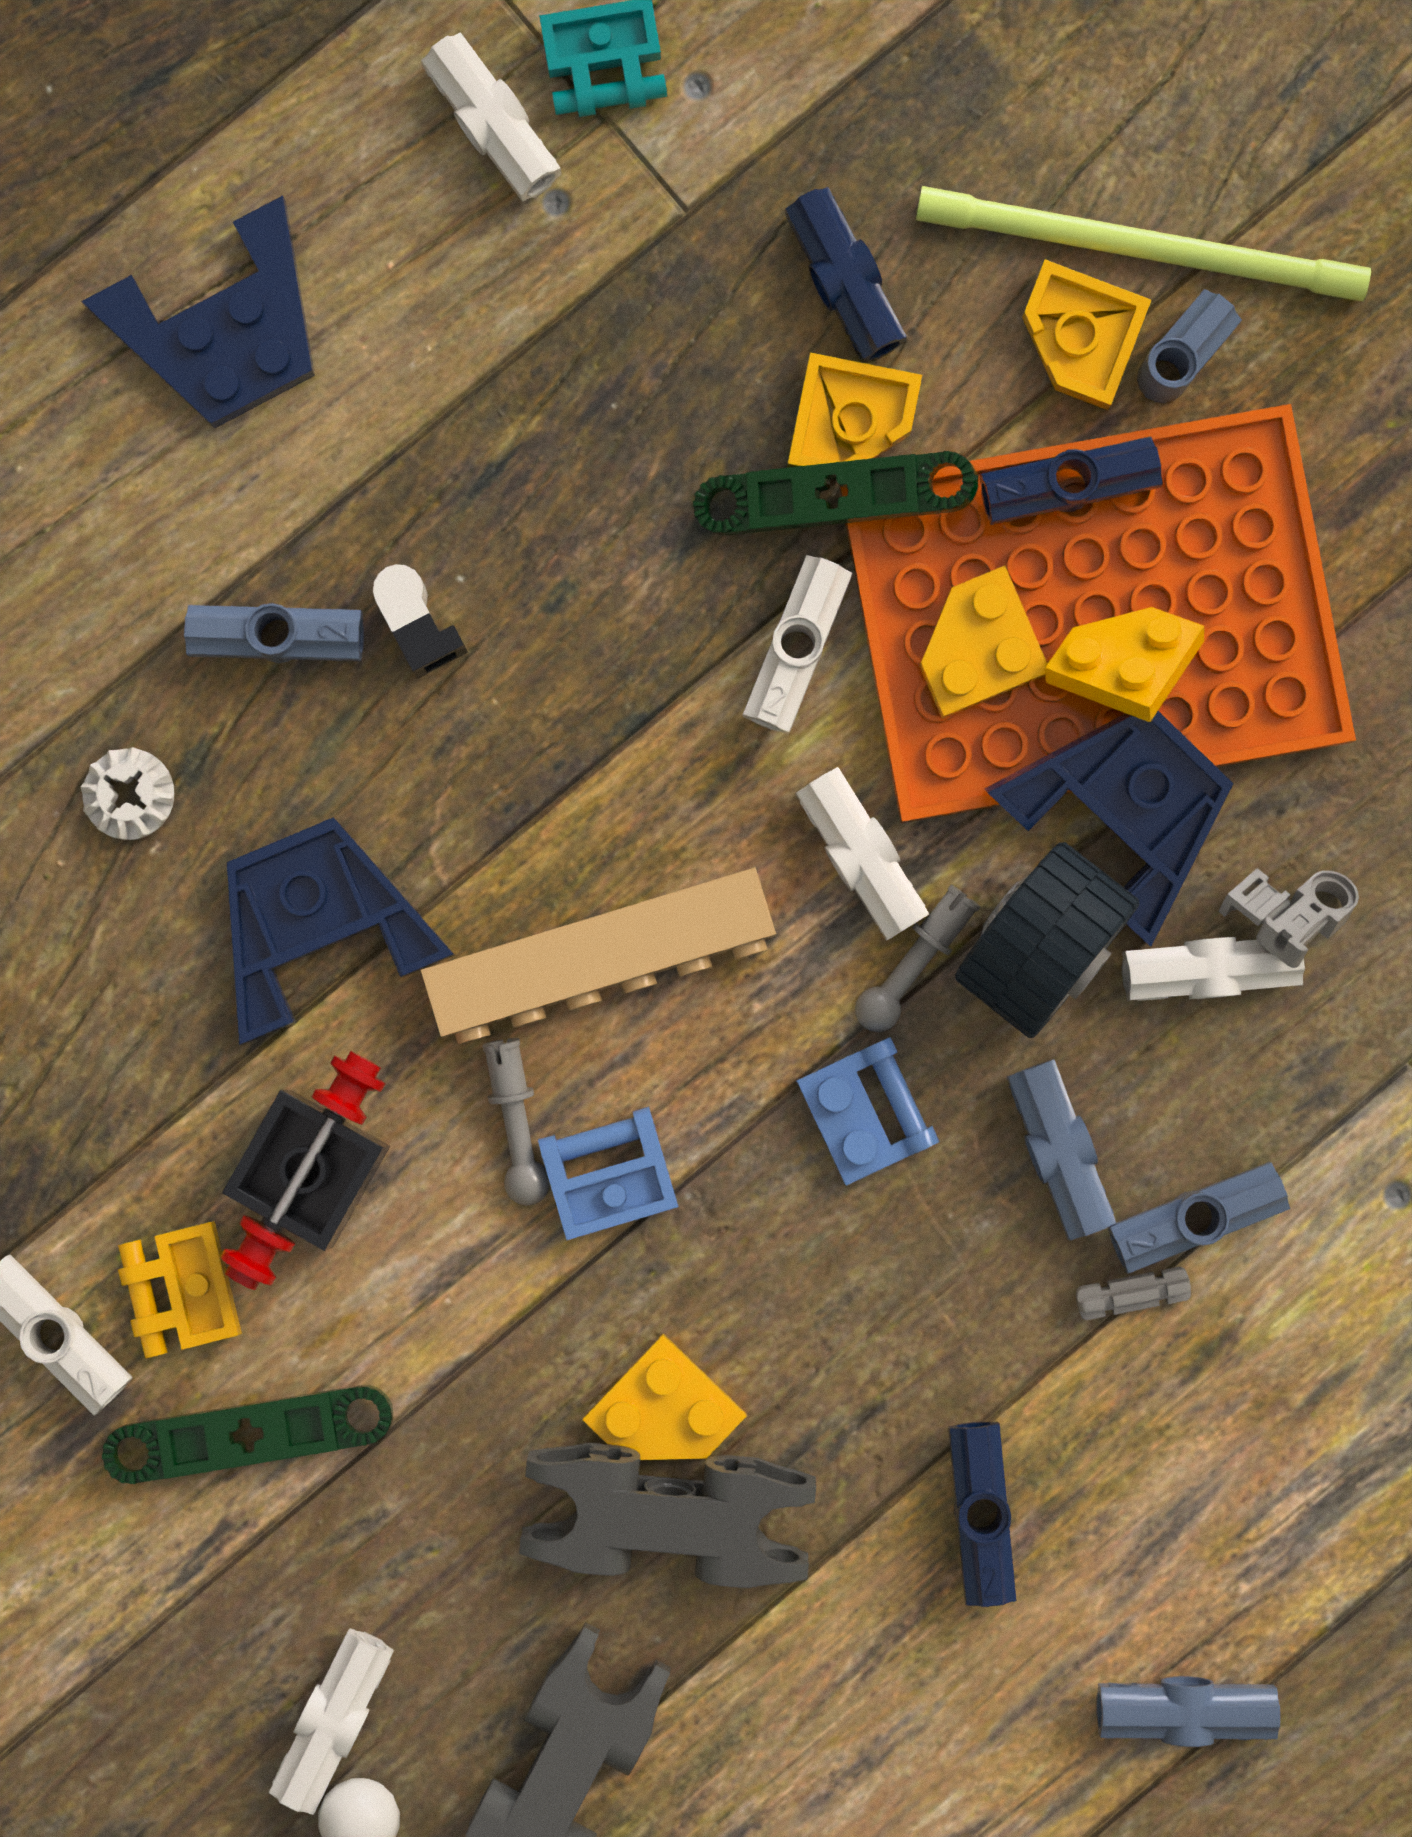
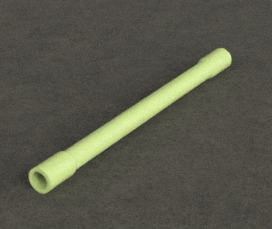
(1318, 275)

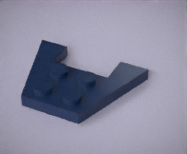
(234, 344)
(1144, 787)
(304, 899)

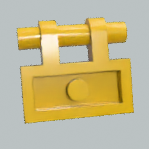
(195, 1285)

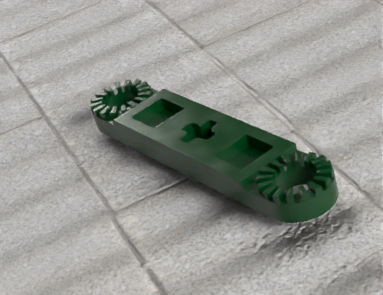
(875, 487)
(206, 1442)

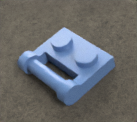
(849, 1119)
(614, 1192)

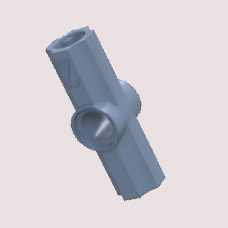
(238, 632)
(1061, 1150)
(1232, 1203)
(1188, 1711)

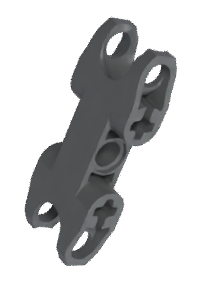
(667, 1515)
(583, 1733)

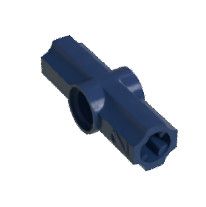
(845, 275)
(1106, 471)
(987, 1549)

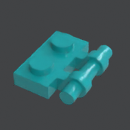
(601, 40)

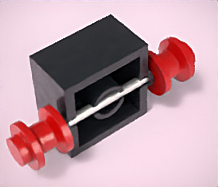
(304, 1170)

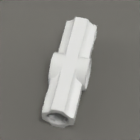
(491, 116)
(808, 610)
(862, 853)
(1205, 970)
(80, 1362)
(331, 1721)

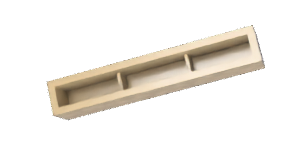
(599, 954)

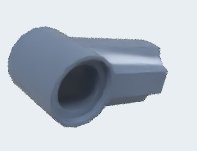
(1188, 346)

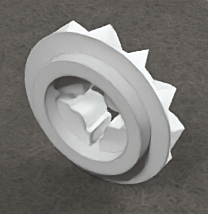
(154, 788)

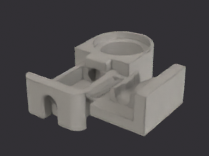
(1294, 919)

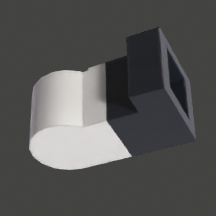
(403, 604)

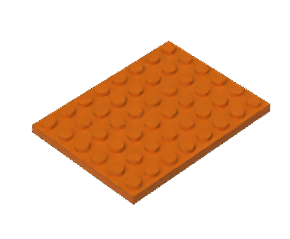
(1215, 545)

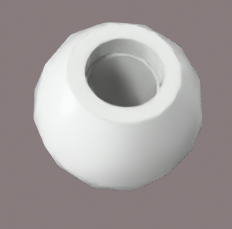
(359, 1810)

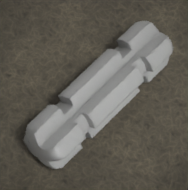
(1133, 1293)

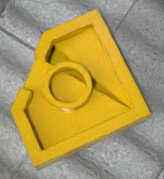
(1083, 331)
(851, 411)
(980, 645)
(1126, 660)
(665, 1408)

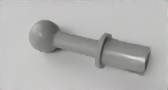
(879, 1006)
(526, 1179)

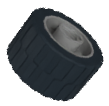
(1046, 939)

